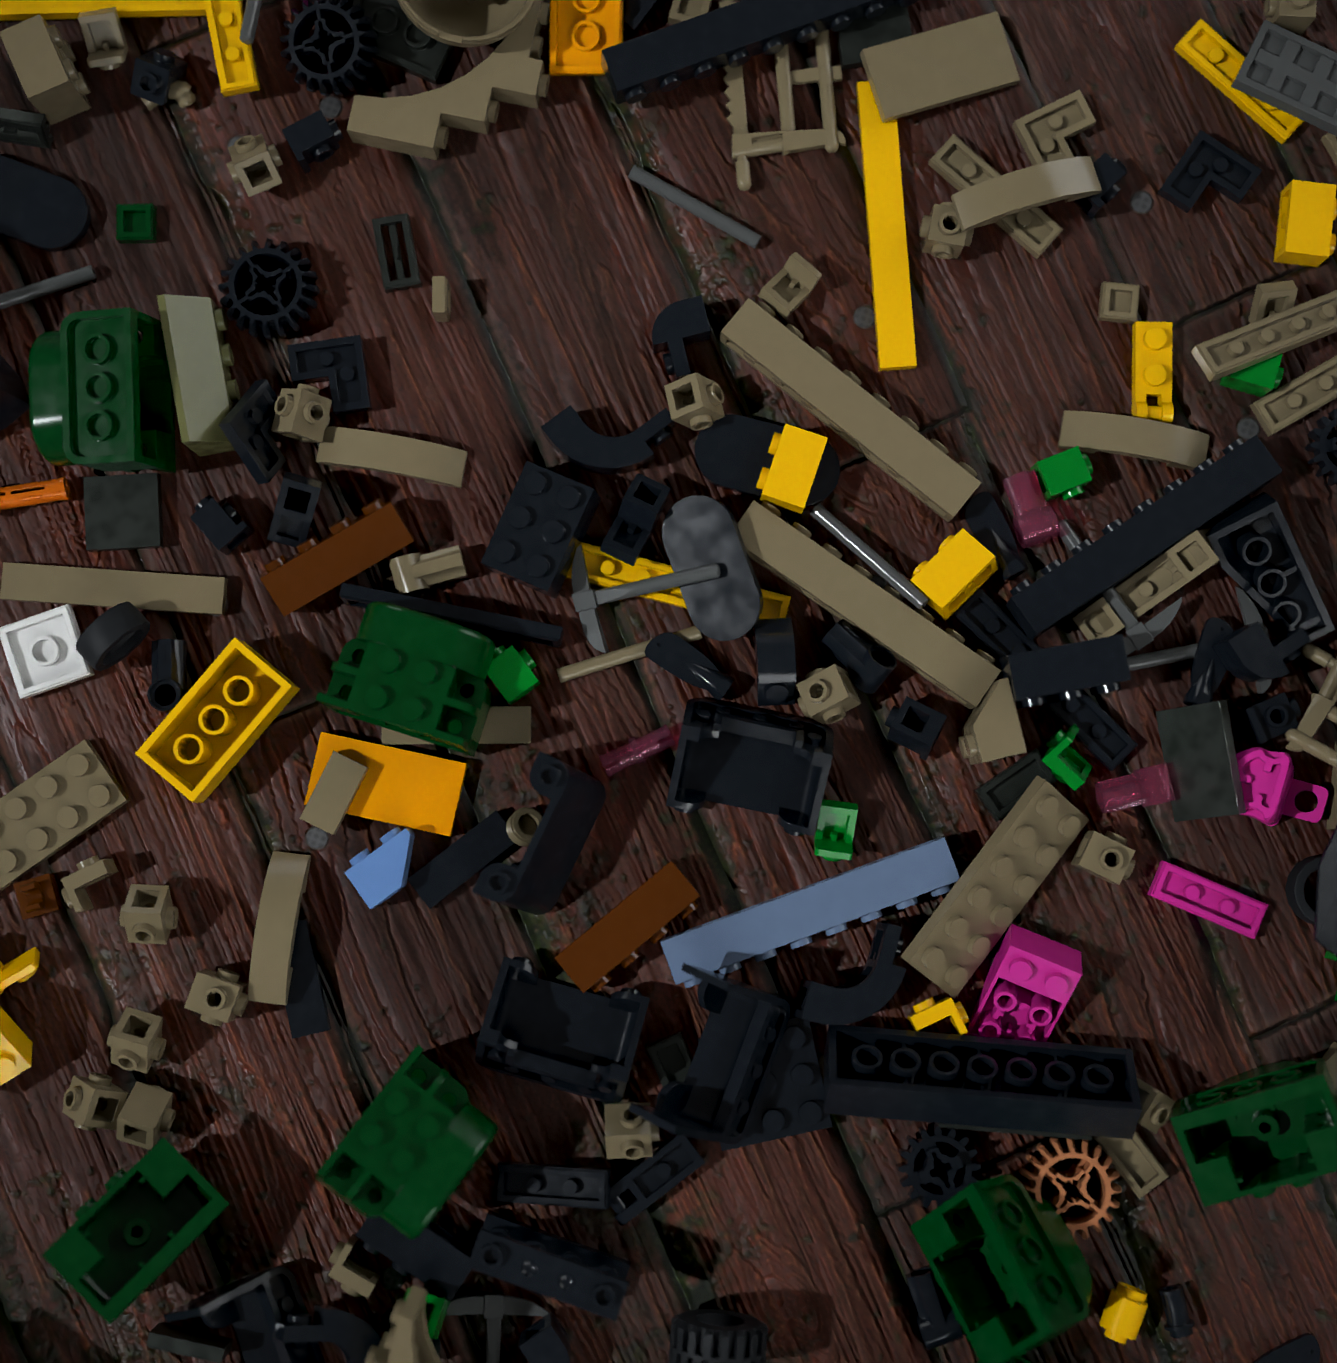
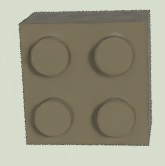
(46, 69)

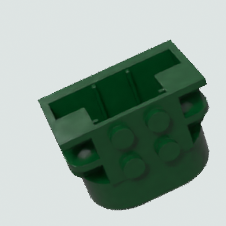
(103, 393)
(414, 677)
(1259, 1130)
(409, 1148)
(156, 1195)
(1006, 1267)

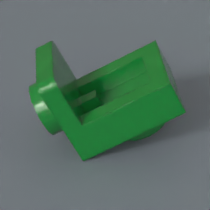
(1064, 761)
(835, 830)

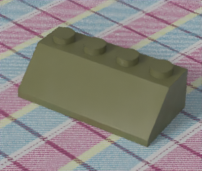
(199, 370)

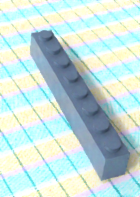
(812, 909)

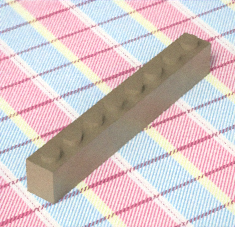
(849, 409)
(865, 605)

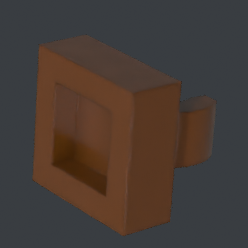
(38, 896)

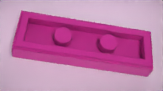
(1207, 899)

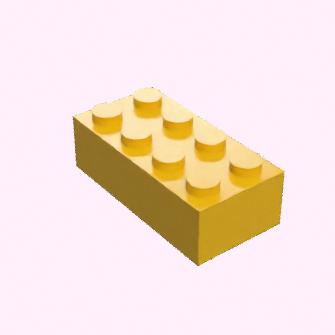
(217, 721)

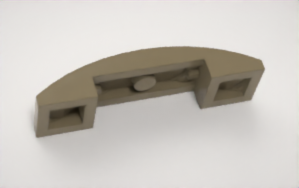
(1024, 190)
(1133, 438)
(392, 455)
(1149, 586)
(277, 927)

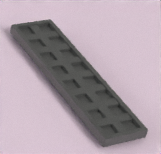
(1291, 76)

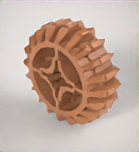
(1078, 1176)

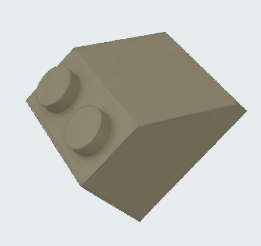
(992, 727)

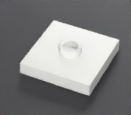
(44, 651)

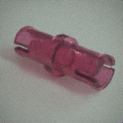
(637, 750)

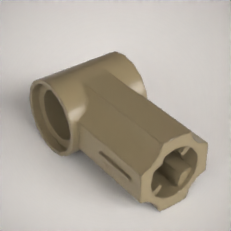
(417, 572)

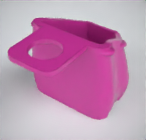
(1271, 789)

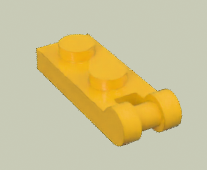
(1152, 370)

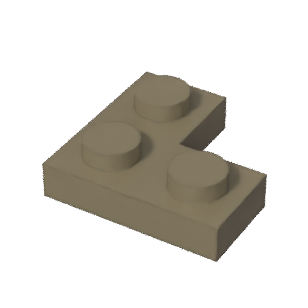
(1046, 129)

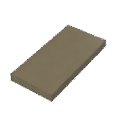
(939, 66)

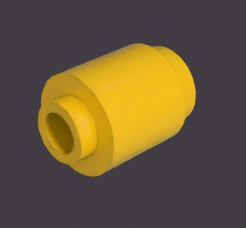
(1124, 1313)

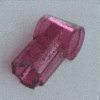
(1033, 519)
(1143, 787)

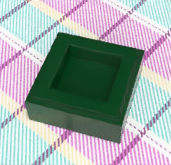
(136, 223)

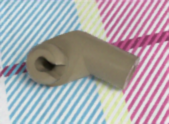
(180, 92)

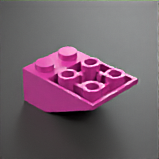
(1025, 987)

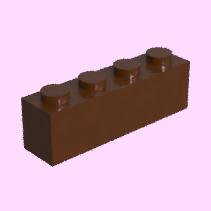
(337, 557)
(627, 927)

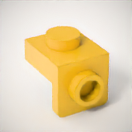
(929, 1012)

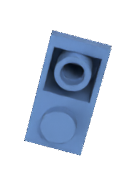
(385, 870)

